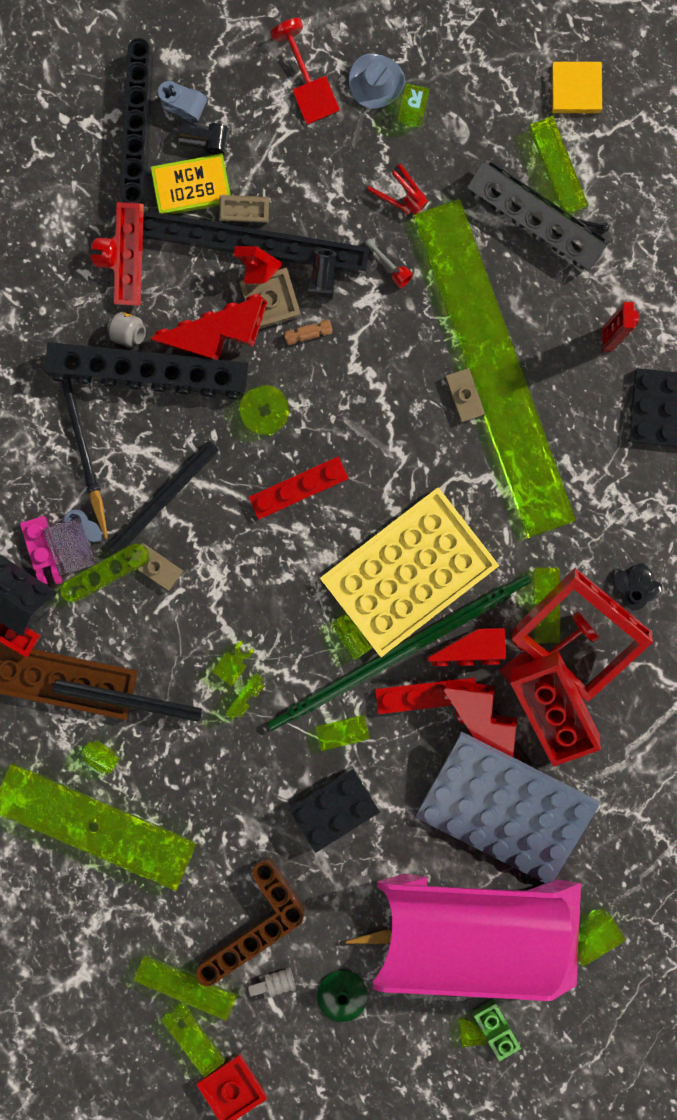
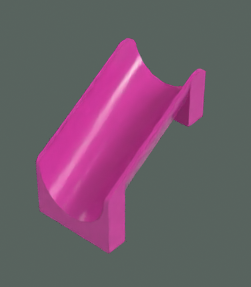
(481, 940)

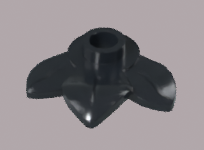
(638, 583)

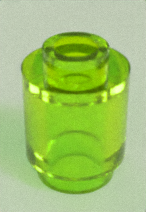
(100, 757)

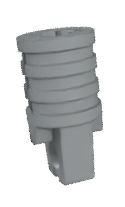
(274, 984)

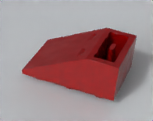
(477, 644)

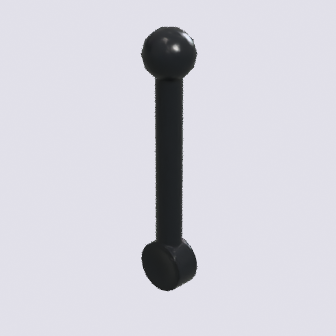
(604, 227)

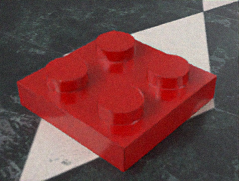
(232, 1089)

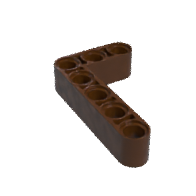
(257, 931)

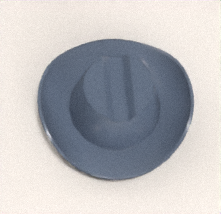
(376, 80)

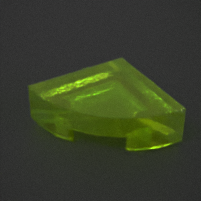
(471, 1034)

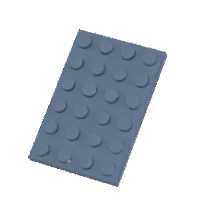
(506, 808)

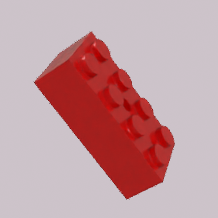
(555, 709)

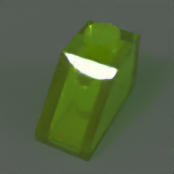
(598, 936)

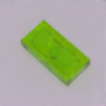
(240, 705)
(342, 732)

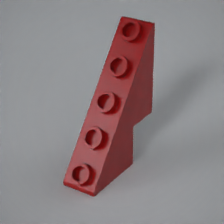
(208, 334)
(475, 709)

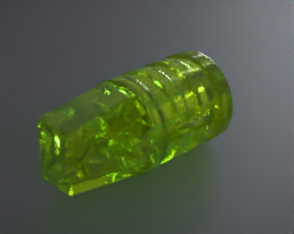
(351, 637)

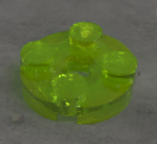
(260, 397)

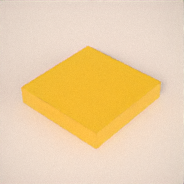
(576, 87)

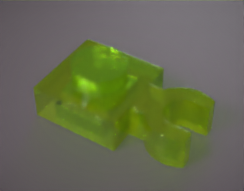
(231, 666)

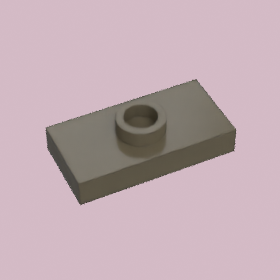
(243, 208)
(465, 395)
(159, 569)

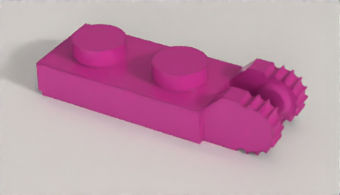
(39, 549)

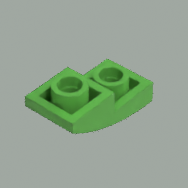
(496, 1030)

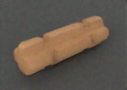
(308, 332)

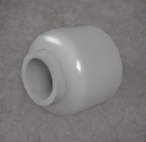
(126, 329)

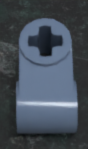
(186, 103)

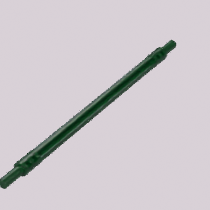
(399, 652)

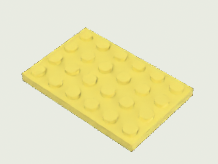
(409, 572)

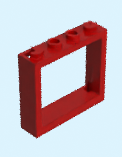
(605, 604)

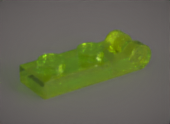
(193, 1040)

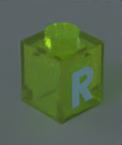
(413, 105)

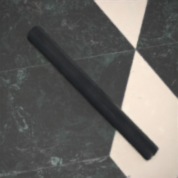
(163, 497)
(127, 700)

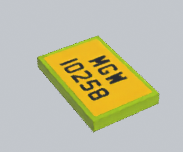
(190, 184)

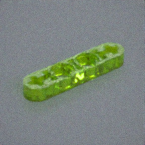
(105, 573)

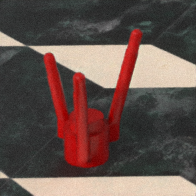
(414, 200)

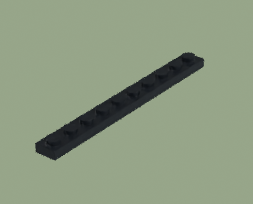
(226, 237)

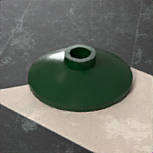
(342, 983)

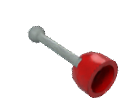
(400, 275)

